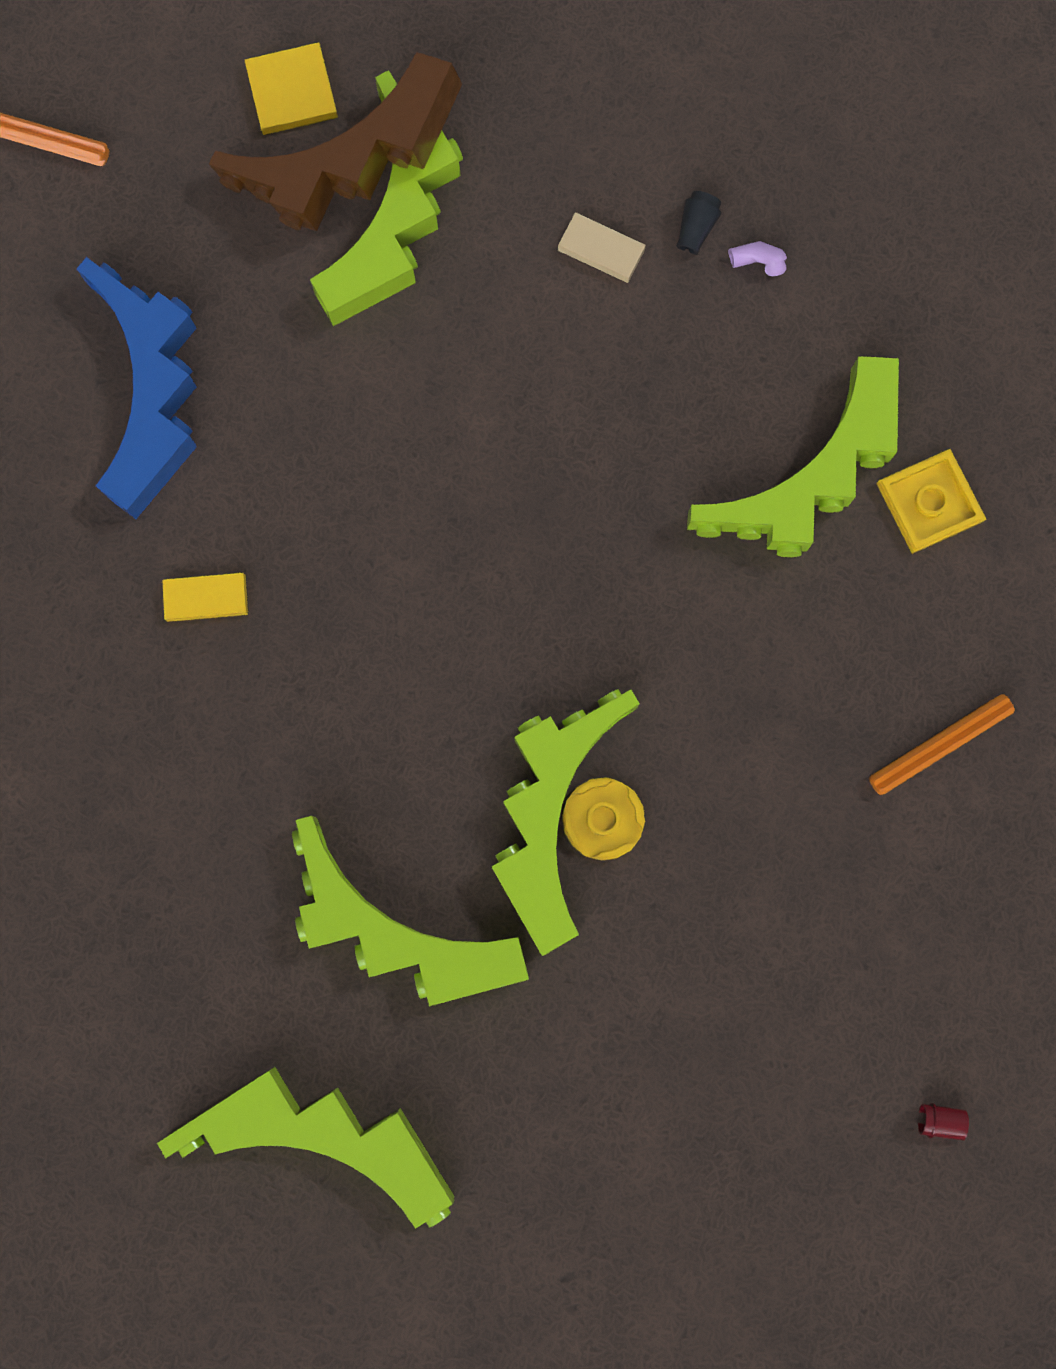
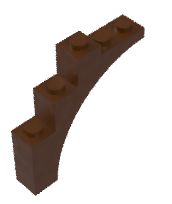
(351, 164)

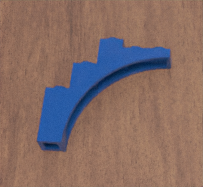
(152, 442)

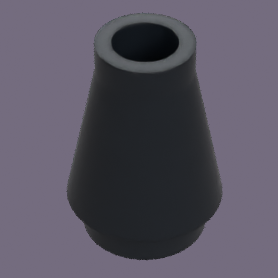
(698, 219)

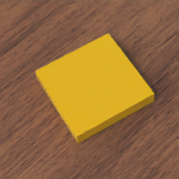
(291, 88)
(931, 501)

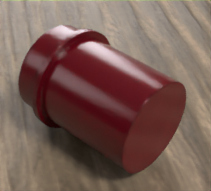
(944, 1122)

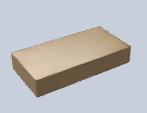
(601, 247)

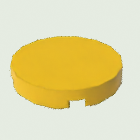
(592, 830)

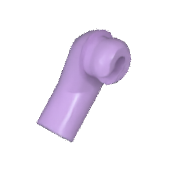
(761, 253)

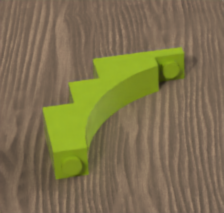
(269, 1116)

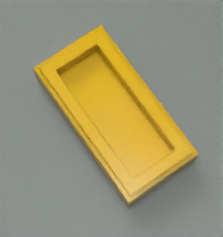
(205, 597)

